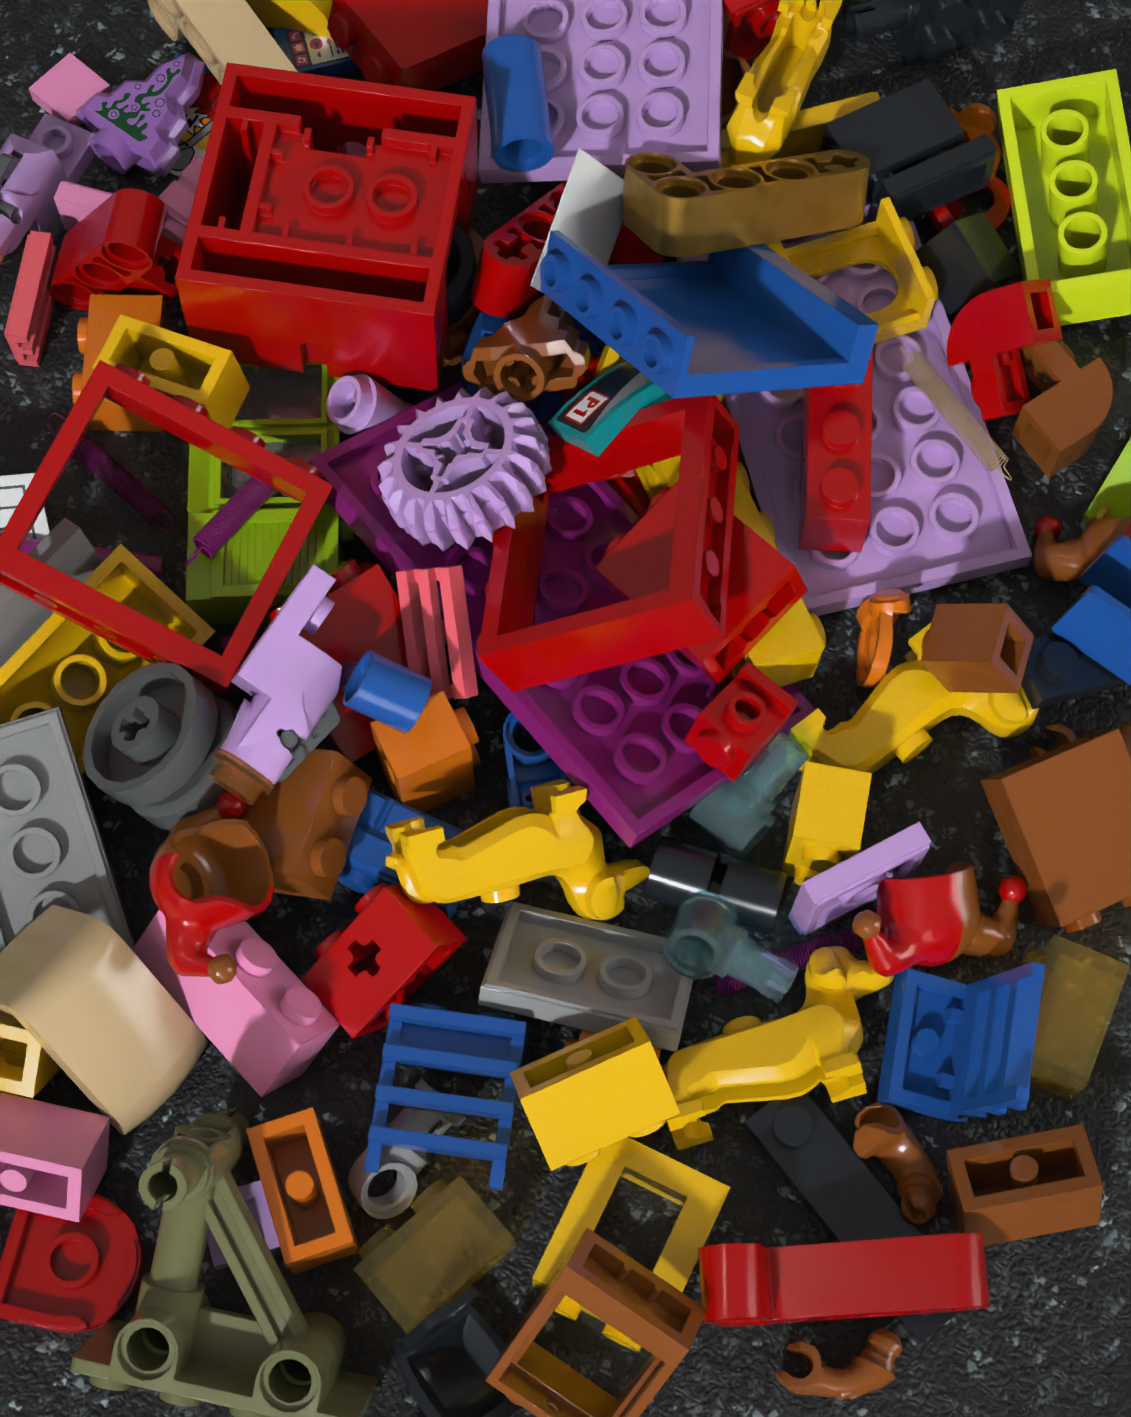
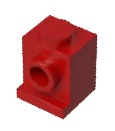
(740, 722)

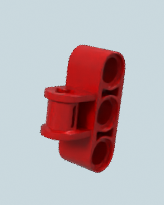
(117, 252)

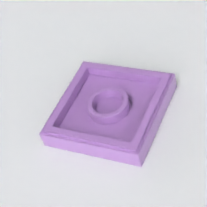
(857, 879)

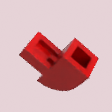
(990, 338)

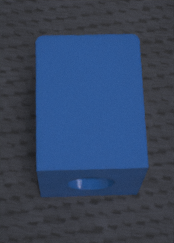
(1102, 615)

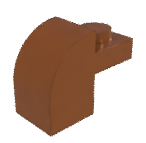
(1068, 406)

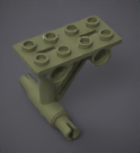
(199, 1353)

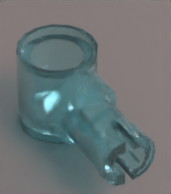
(741, 810)
(710, 943)

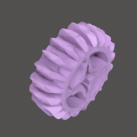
(469, 478)

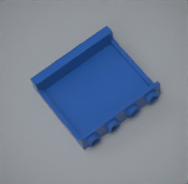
(716, 323)

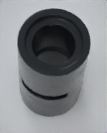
(688, 868)

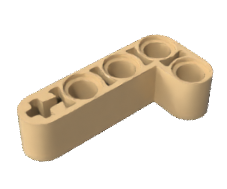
(220, 33)

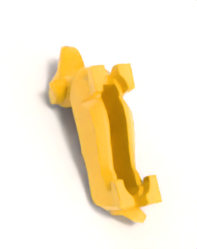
(779, 81)
(900, 715)
(513, 850)
(779, 1055)

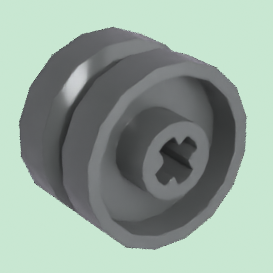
(157, 743)

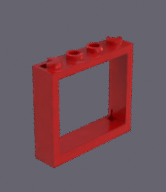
(111, 618)
(639, 627)

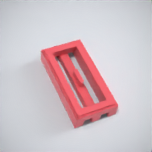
(31, 300)
(428, 634)

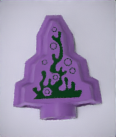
(145, 117)

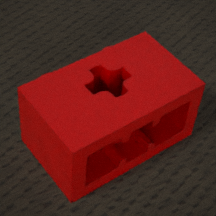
(380, 958)

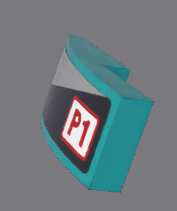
(605, 408)

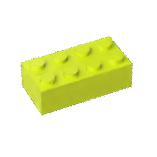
(1071, 190)

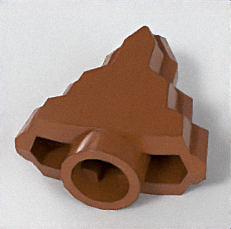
(530, 354)

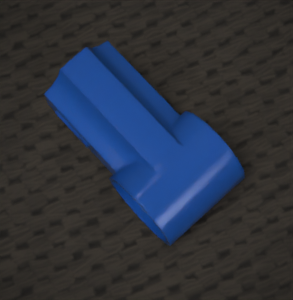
(385, 691)

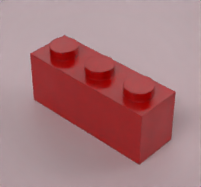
(836, 466)

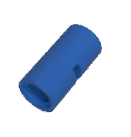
(517, 103)

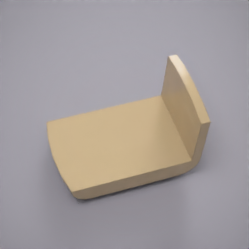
(99, 1014)

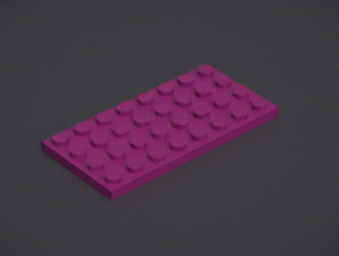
(605, 729)

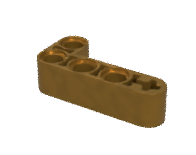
(741, 204)

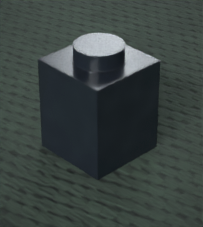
(967, 261)

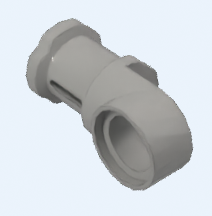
(405, 1161)

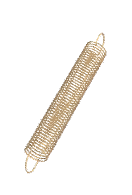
(971, 437)

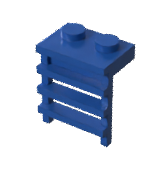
(456, 1043)
(960, 1045)

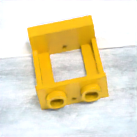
(884, 243)
(627, 1158)

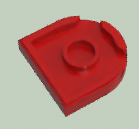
(68, 1271)

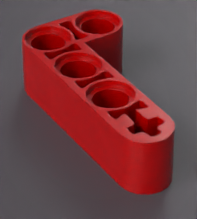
(513, 252)
(842, 1279)

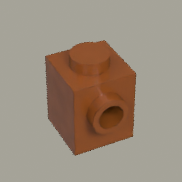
(977, 647)

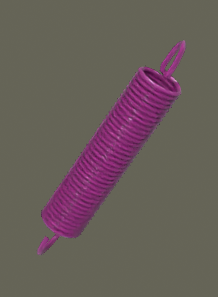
(232, 517)

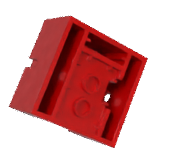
(323, 249)

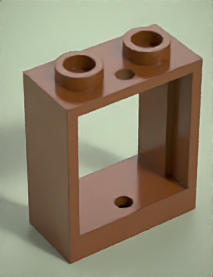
(622, 1296)

